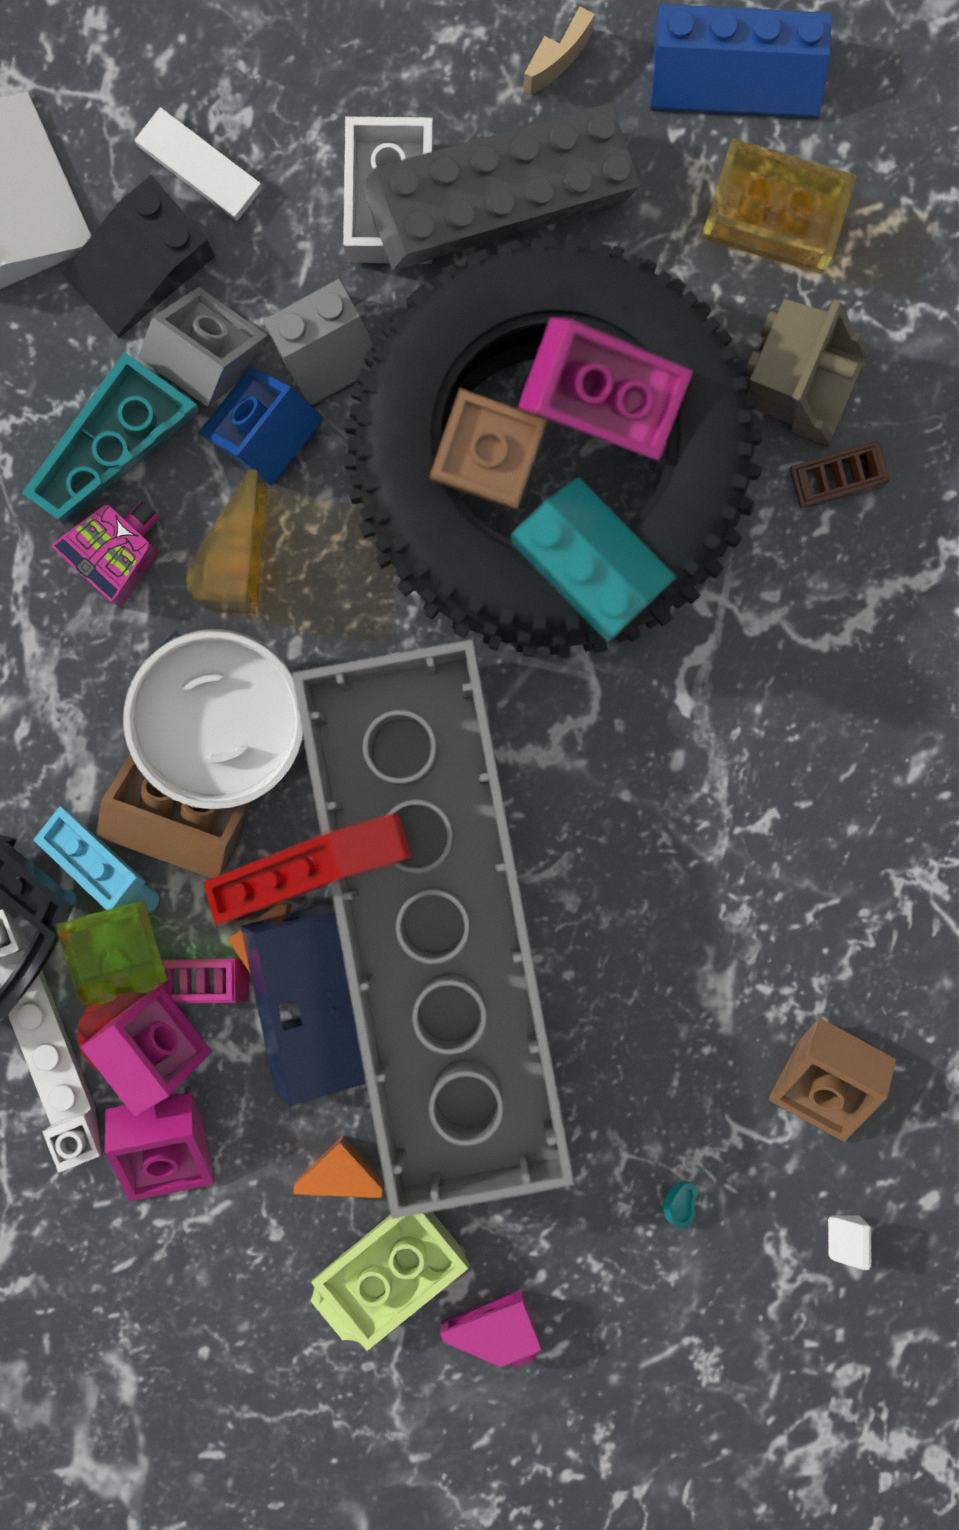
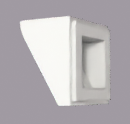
(850, 1241)

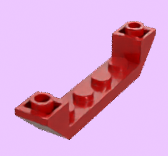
(306, 868)

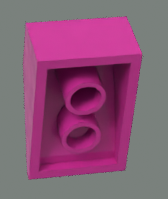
(604, 388)

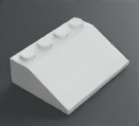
(37, 207)

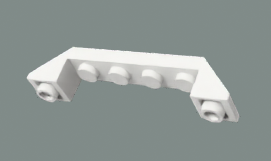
(51, 1060)

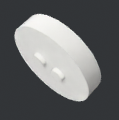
(213, 719)

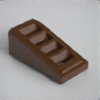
(875, 464)

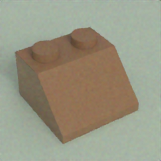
(833, 1080)

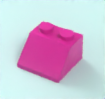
(147, 1050)
(158, 1149)

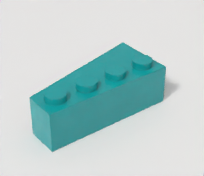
(110, 436)

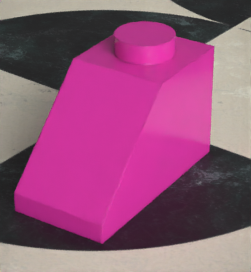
(495, 1331)

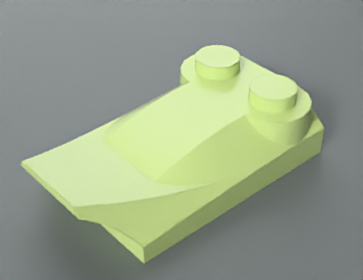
(387, 1277)

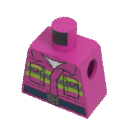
(111, 549)

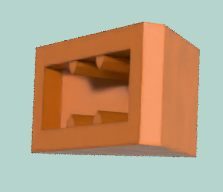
(340, 1173)

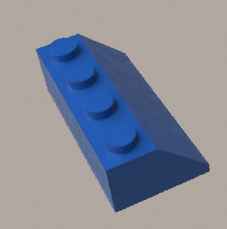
(740, 61)

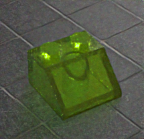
(112, 953)

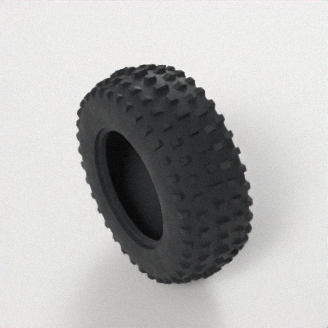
(497, 318)

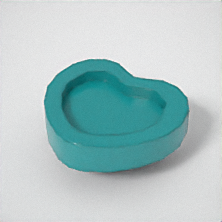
(680, 1204)

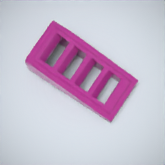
(230, 980)

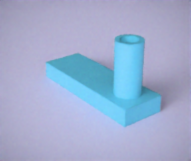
(93, 863)

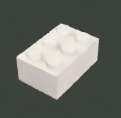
(371, 144)

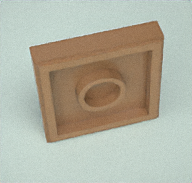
(488, 449)

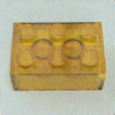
(778, 206)

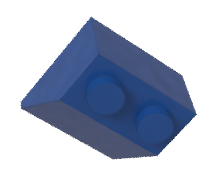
(262, 424)

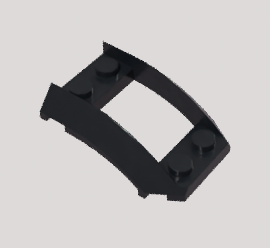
(42, 905)

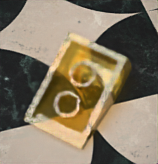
(231, 555)

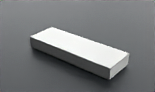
(198, 164)

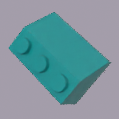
(592, 558)

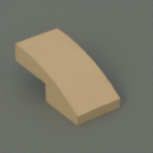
(554, 57)

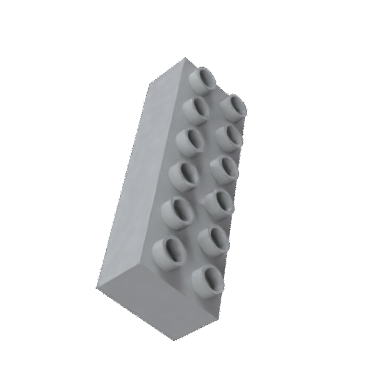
(436, 939)

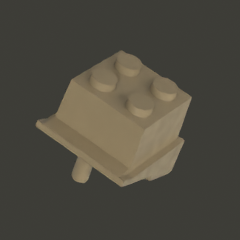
(806, 368)

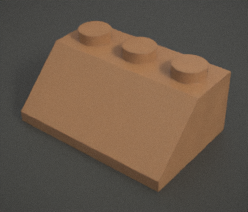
(163, 828)

